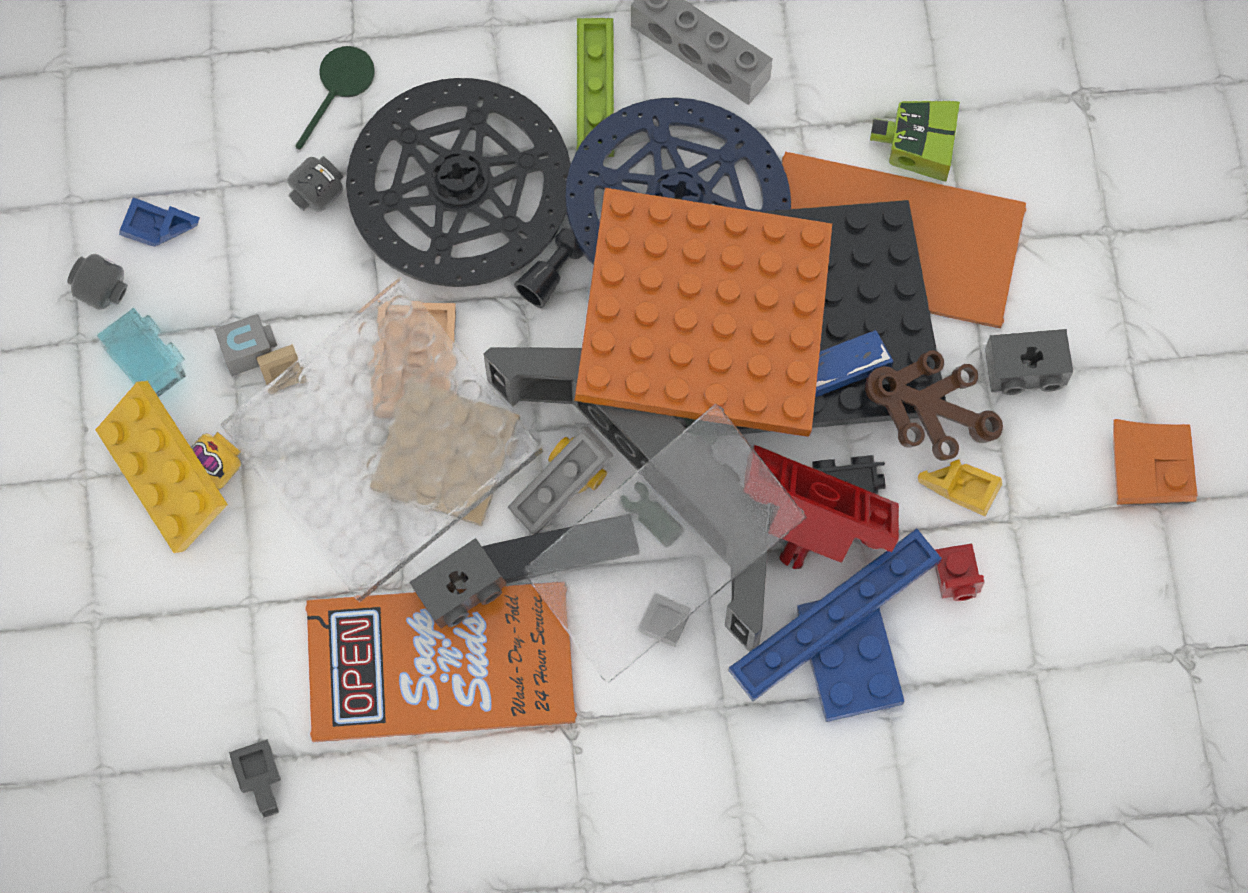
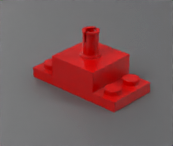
(833, 512)

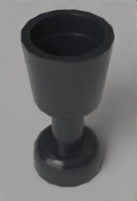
(543, 277)

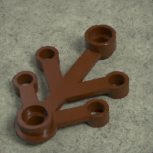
(929, 405)

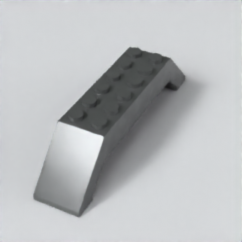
(551, 377)

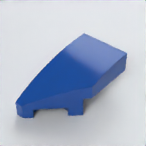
(154, 224)

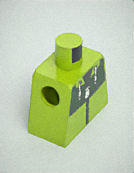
(920, 136)

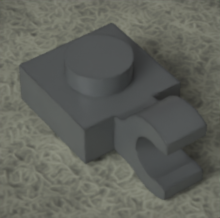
(255, 771)

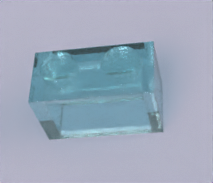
(141, 353)

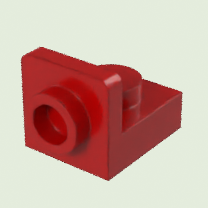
(958, 573)

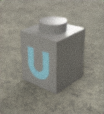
(244, 342)

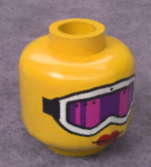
(217, 457)

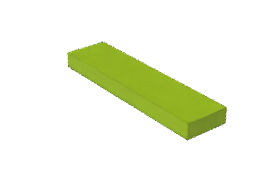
(594, 74)

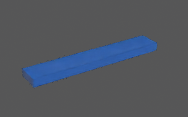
(834, 615)

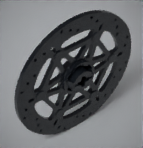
(458, 197)

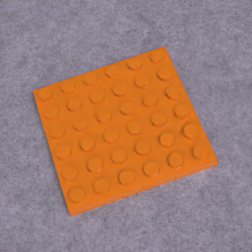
(705, 312)

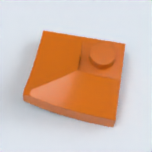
(1153, 463)

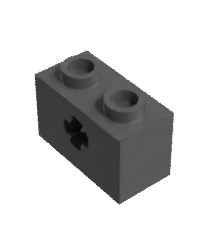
(1045, 349)
(438, 588)

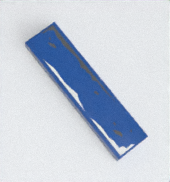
(850, 362)

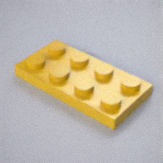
(161, 467)

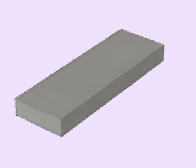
(560, 480)

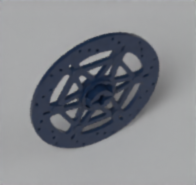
(677, 181)

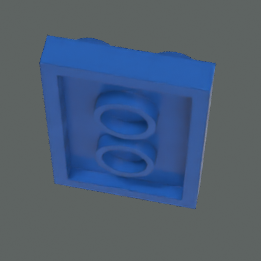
(856, 671)

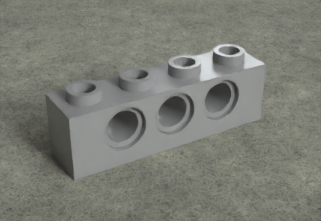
(704, 45)

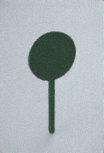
(343, 73)

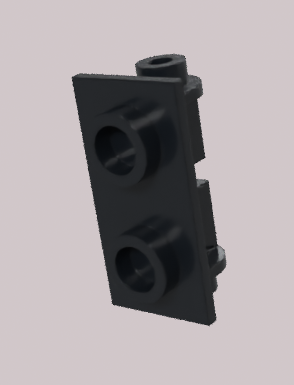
(860, 473)

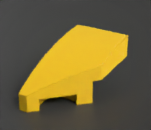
(964, 485)

